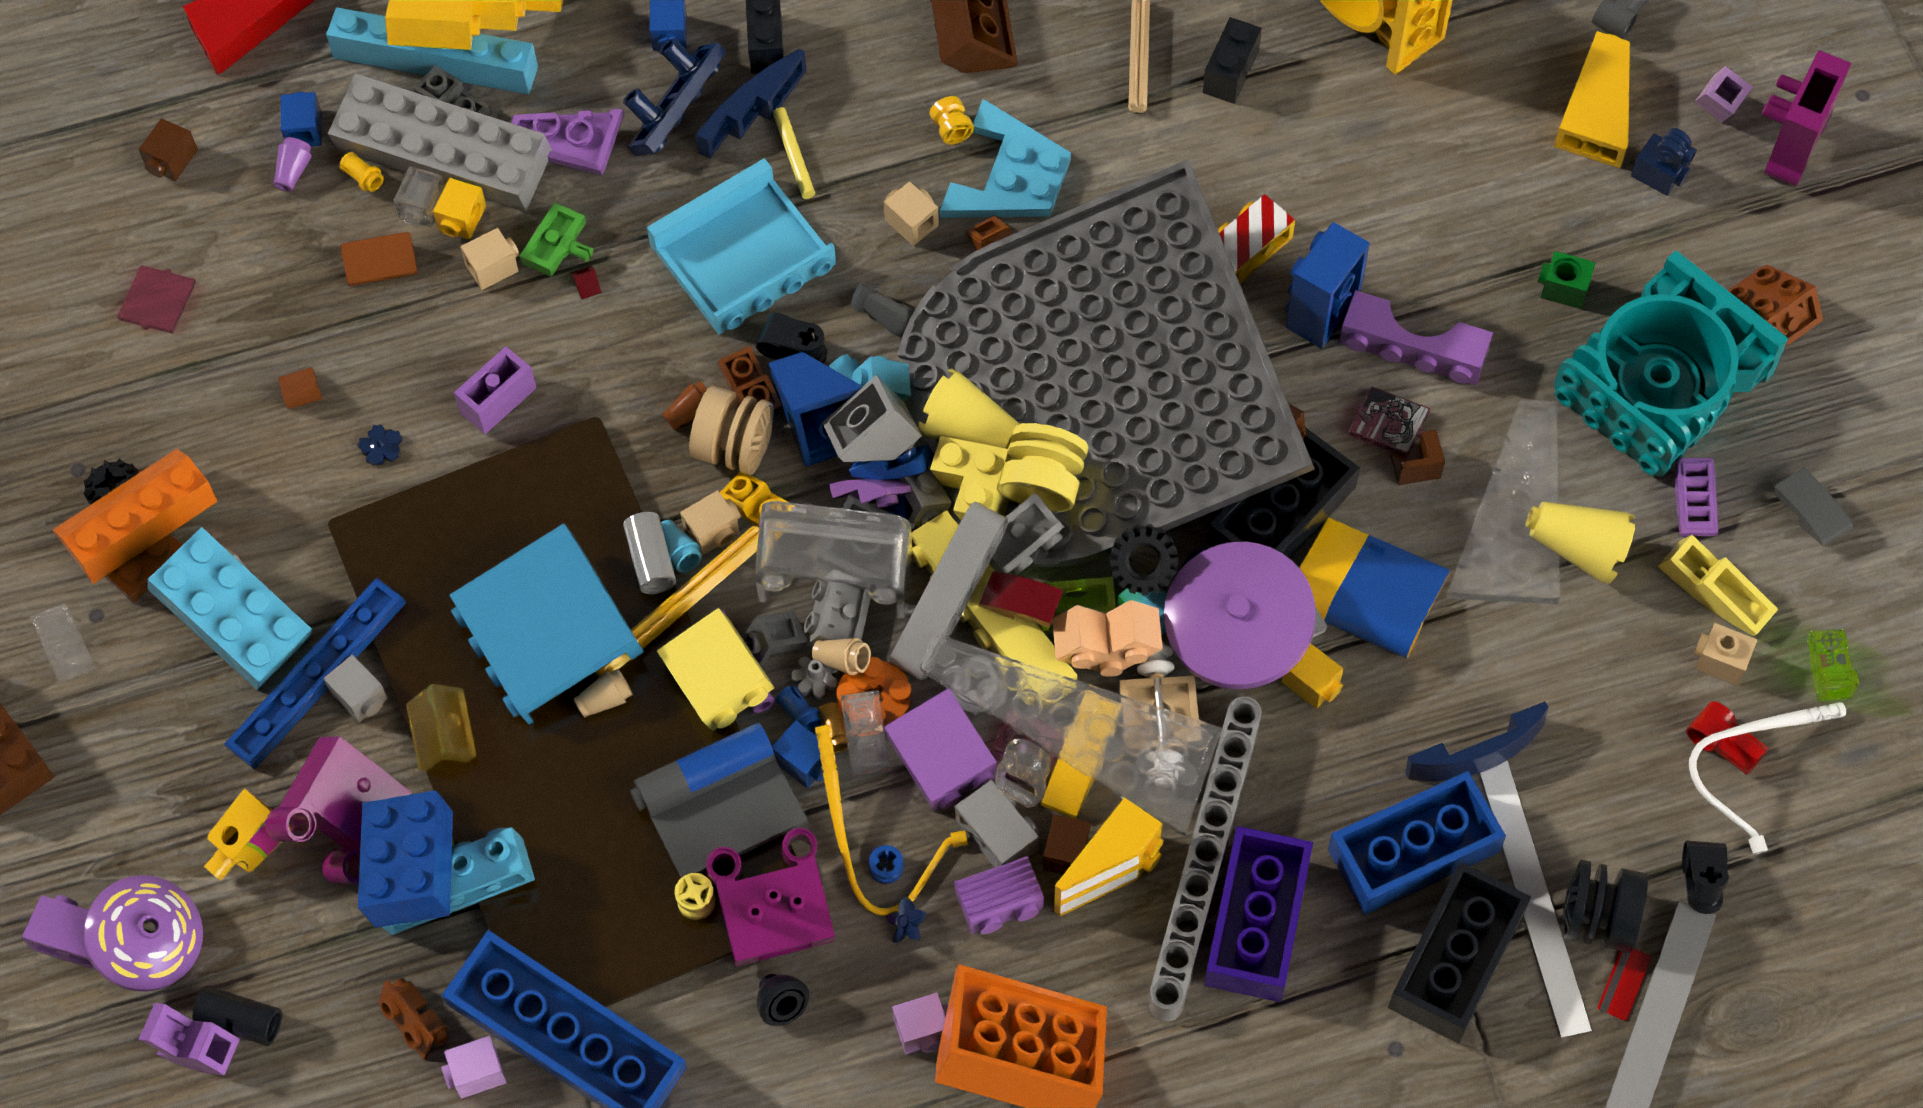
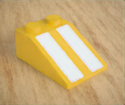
(1112, 858)

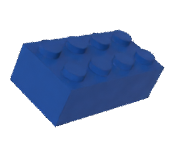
(1416, 842)

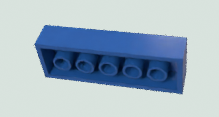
(562, 1028)

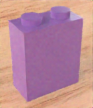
(941, 750)

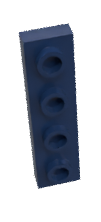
(686, 88)

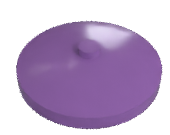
(1240, 615)

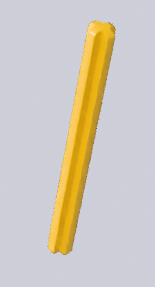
(690, 593)

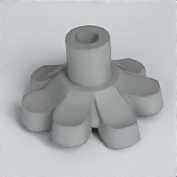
(814, 677)

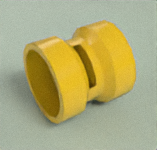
(950, 117)

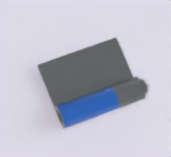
(719, 798)

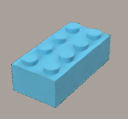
(229, 608)

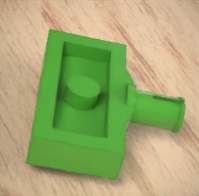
(555, 240)

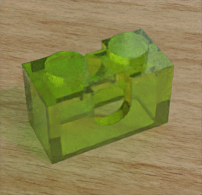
(1099, 595)

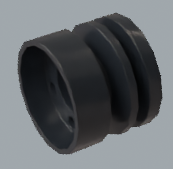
(1606, 906)

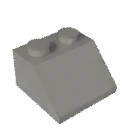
(872, 425)

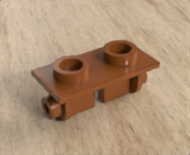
(401, 1004)

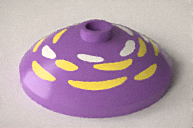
(127, 952)

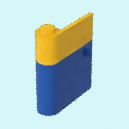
(1371, 586)

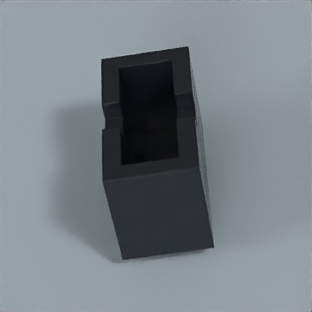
(764, 33)
(1232, 60)

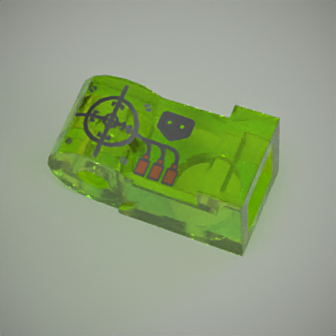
(1831, 665)

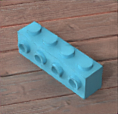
(483, 870)

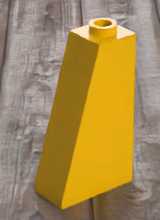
(1599, 107)

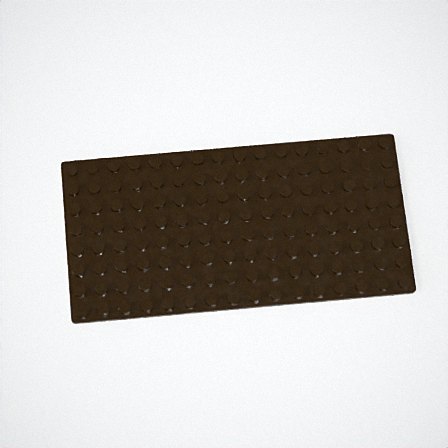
(602, 876)

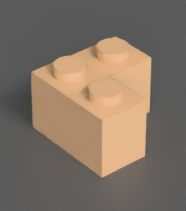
(1109, 639)

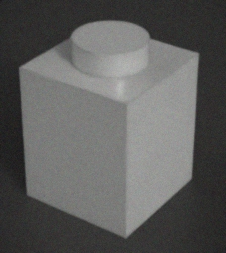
(356, 689)

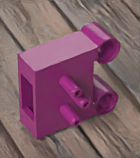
(1805, 116)
(330, 798)
(776, 909)

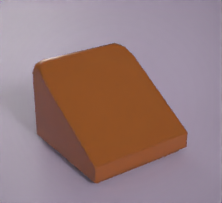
(988, 232)
(300, 388)

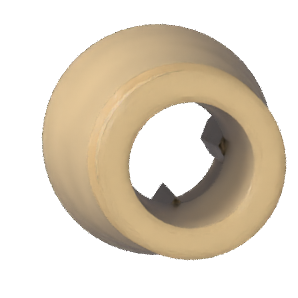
(843, 654)
(604, 693)

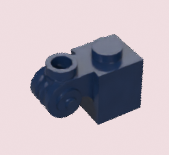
(1665, 161)

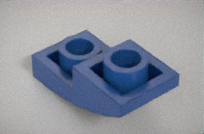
(907, 464)

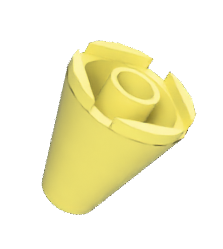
(966, 413)
(1584, 536)

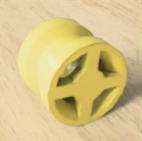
(693, 887)

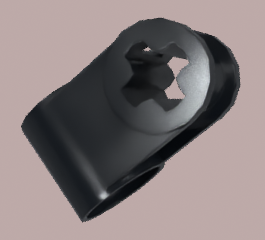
(789, 336)
(1705, 874)

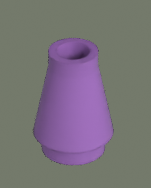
(291, 162)

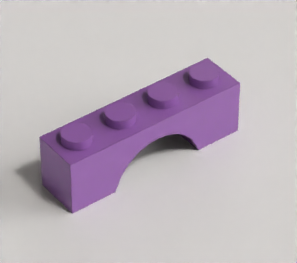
(1454, 354)

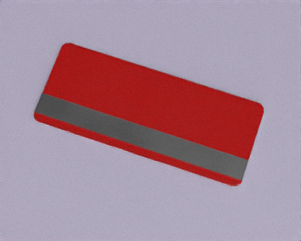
(1624, 983)

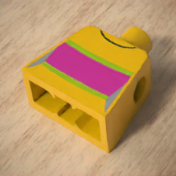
(241, 836)

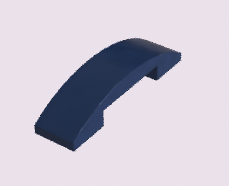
(1438, 765)

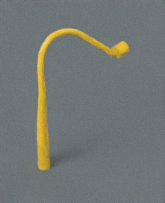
(831, 781)

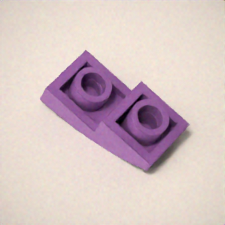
(882, 492)

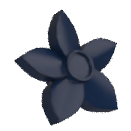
(906, 920)

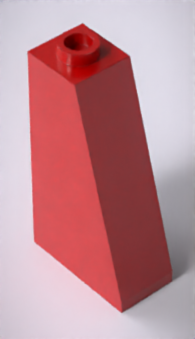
(235, 27)

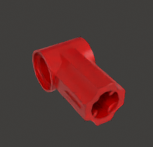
(1741, 750)

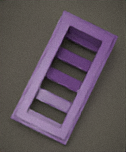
(1696, 474)

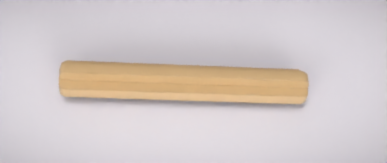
(1139, 56)

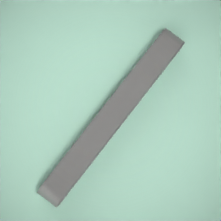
(1204, 873)

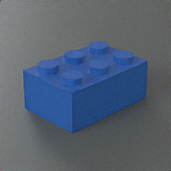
(1325, 283)
(405, 859)

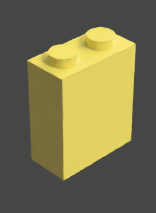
(716, 670)

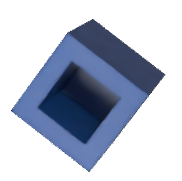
(667, 22)
(302, 117)
(799, 754)

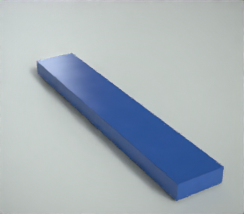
(305, 681)

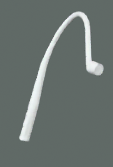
(1794, 718)

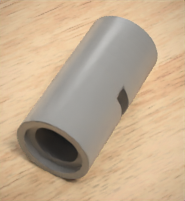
(649, 553)

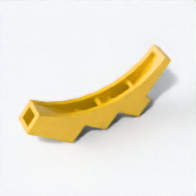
(454, 22)

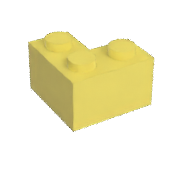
(973, 470)

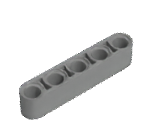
(950, 585)

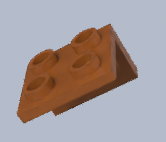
(1781, 300)

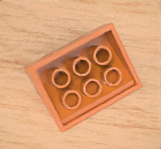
(1021, 1043)

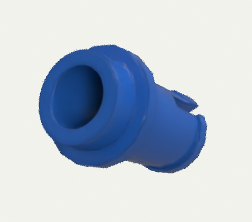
(798, 708)

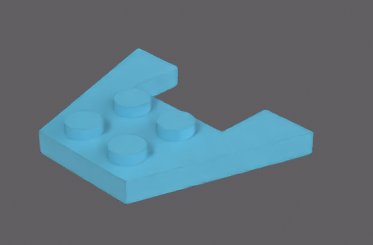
(1022, 178)

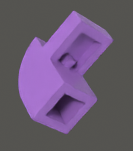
(188, 1042)

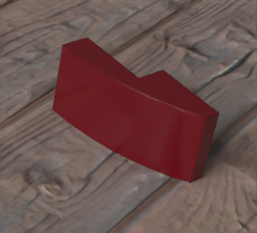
(1021, 597)

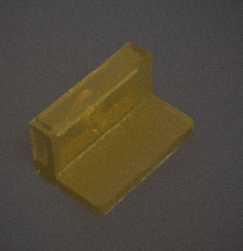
(440, 726)

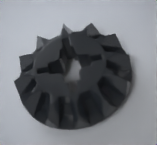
(97, 482)

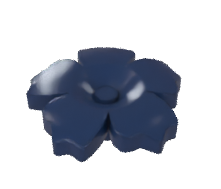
(380, 445)

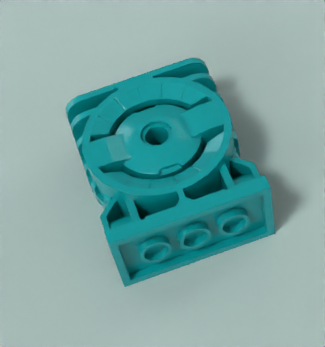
(1668, 334)

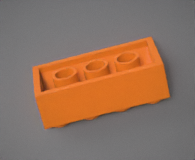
(136, 515)

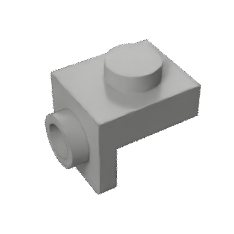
(926, 498)

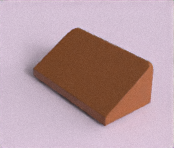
(379, 258)

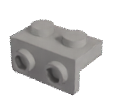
(1027, 530)

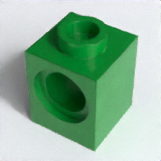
(1566, 292)

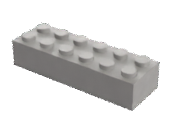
(441, 138)

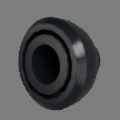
(781, 999)

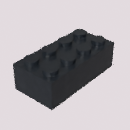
(1291, 510)
(1459, 952)

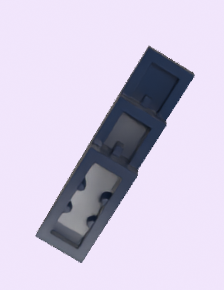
(754, 98)

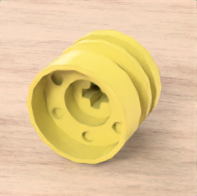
(1045, 464)

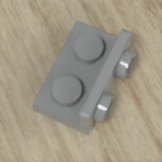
(837, 612)

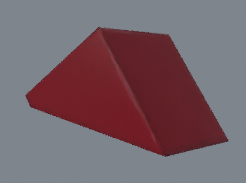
(586, 282)

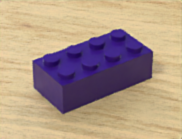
(1258, 914)

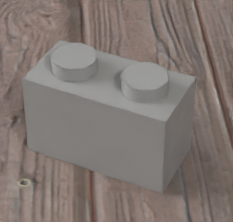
(997, 825)

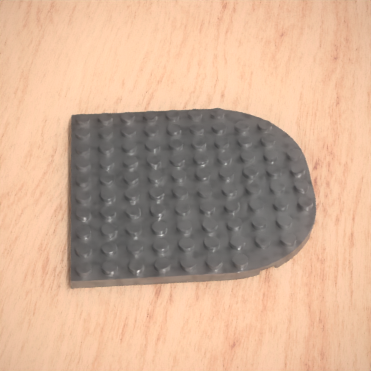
(1132, 340)

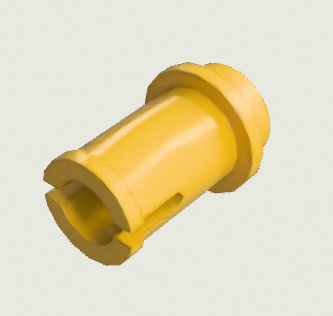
(367, 176)

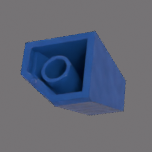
(808, 397)

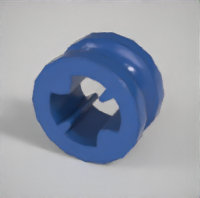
(888, 852)

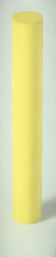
(793, 153)

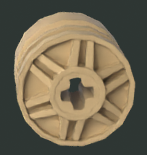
(729, 429)

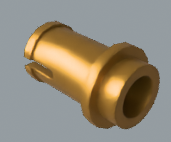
(831, 715)

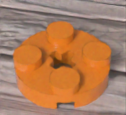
(883, 677)

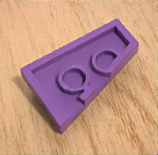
(579, 139)

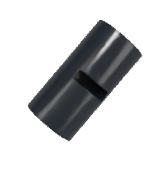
(238, 1015)

